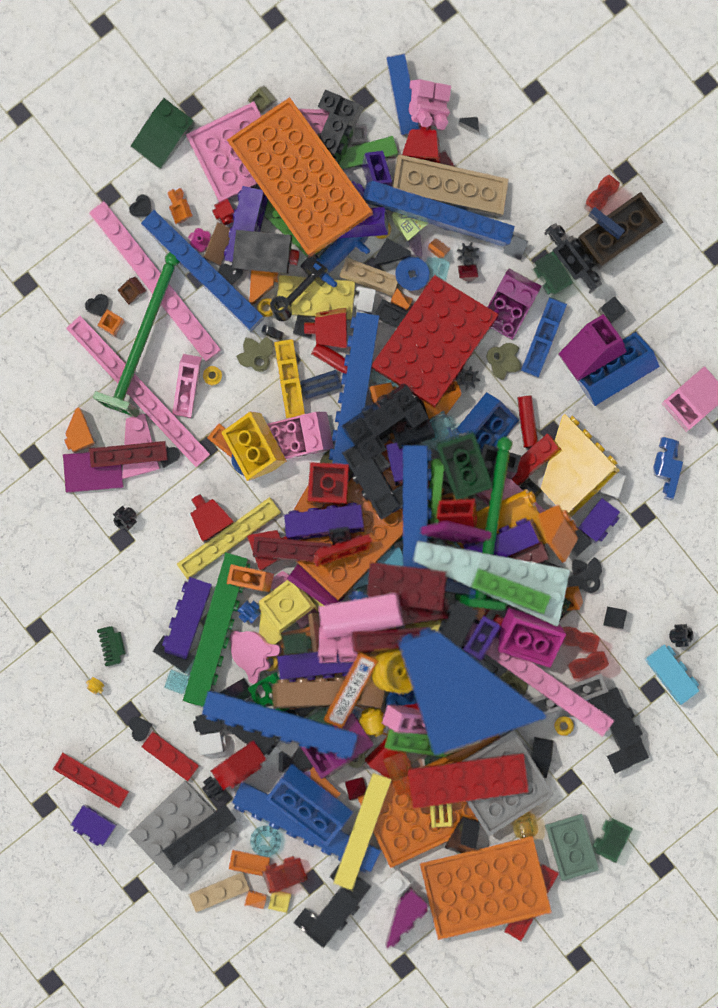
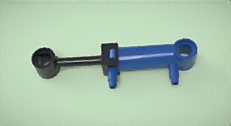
(319, 271)

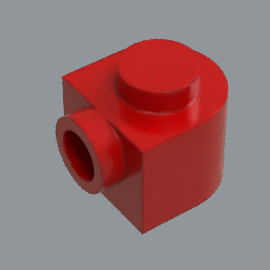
(224, 212)

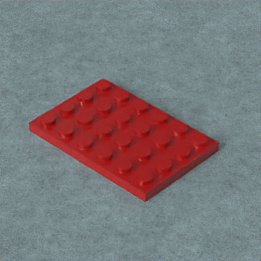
(434, 341)

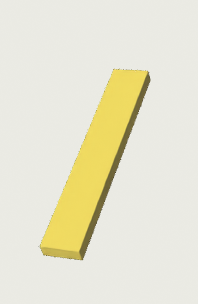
(228, 538)
(362, 831)

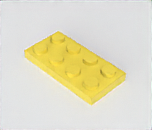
(317, 297)

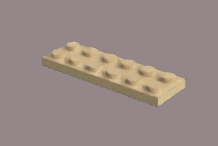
(451, 185)

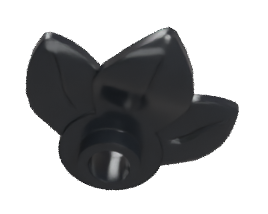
(585, 572)

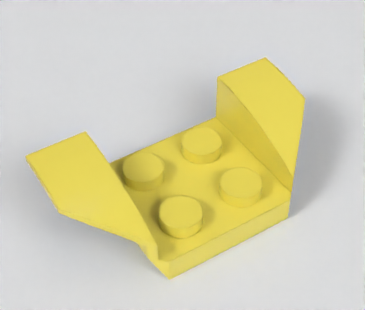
(282, 609)

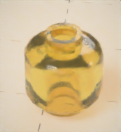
(525, 826)

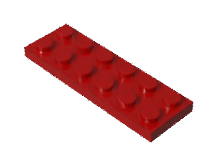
(467, 780)

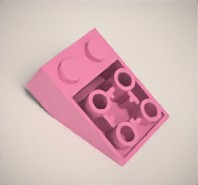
(693, 399)
(303, 434)

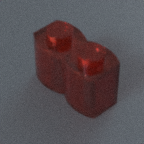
(605, 191)
(584, 641)
(583, 666)
(284, 875)

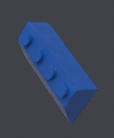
(620, 372)
(489, 421)
(309, 805)

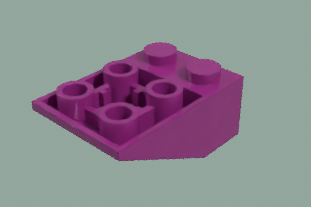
(512, 302)
(592, 348)
(329, 764)
(407, 910)

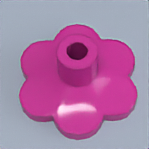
(201, 244)

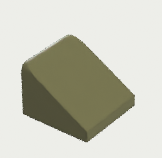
(263, 98)

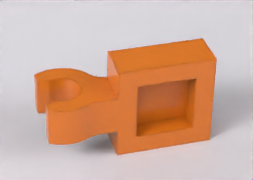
(179, 208)

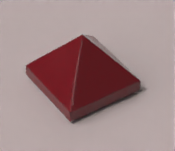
(468, 272)
(355, 788)

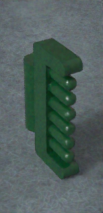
(116, 645)

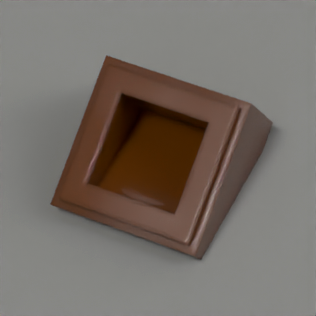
(131, 290)

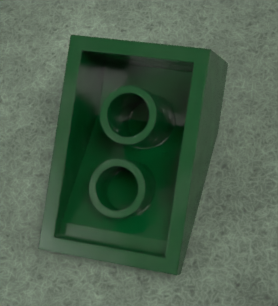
(162, 133)
(464, 465)

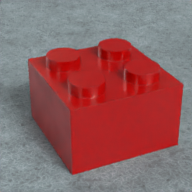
(328, 483)
(239, 766)

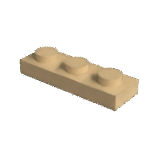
(369, 276)
(219, 892)

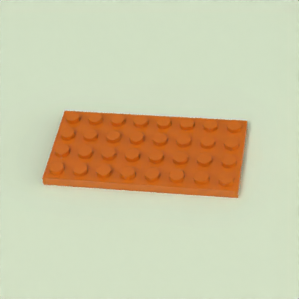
(299, 177)
(344, 573)
(409, 831)

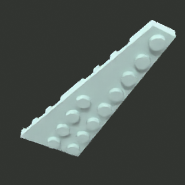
(464, 563)

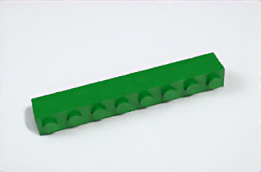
(214, 633)

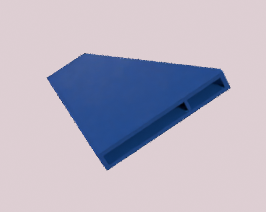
(459, 695)

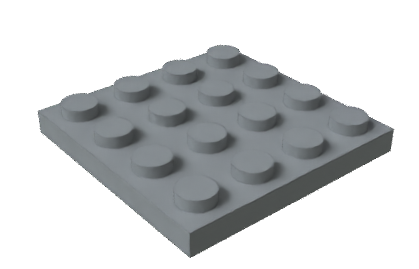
(500, 811)
(170, 821)

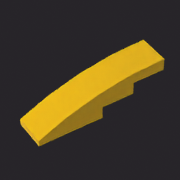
(289, 378)

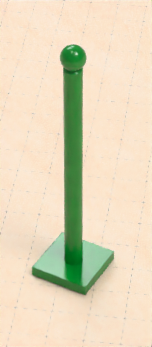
(117, 401)
(481, 599)

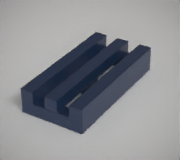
(606, 223)
(315, 378)

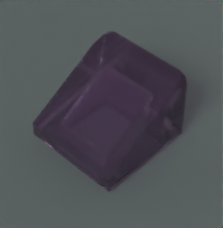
(416, 246)

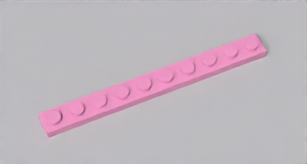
(149, 275)
(139, 392)
(549, 687)

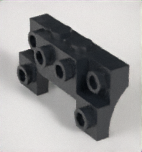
(339, 124)
(574, 257)
(382, 415)
(374, 482)
(623, 730)
(334, 914)

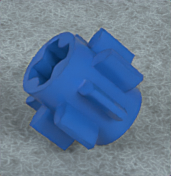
(249, 611)

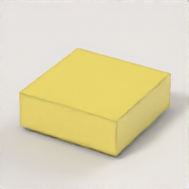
(280, 901)

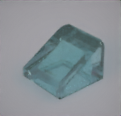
(438, 267)

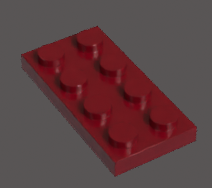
(414, 585)

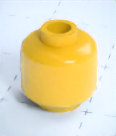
(371, 721)

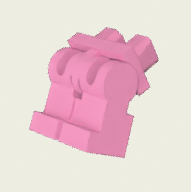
(429, 103)
(332, 646)

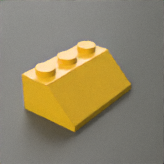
(253, 446)

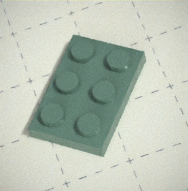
(571, 847)

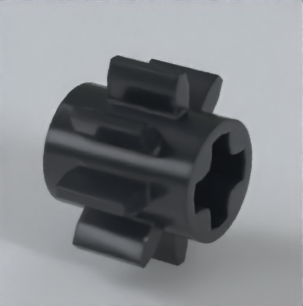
(466, 259)
(466, 383)
(124, 518)
(681, 635)
(212, 788)

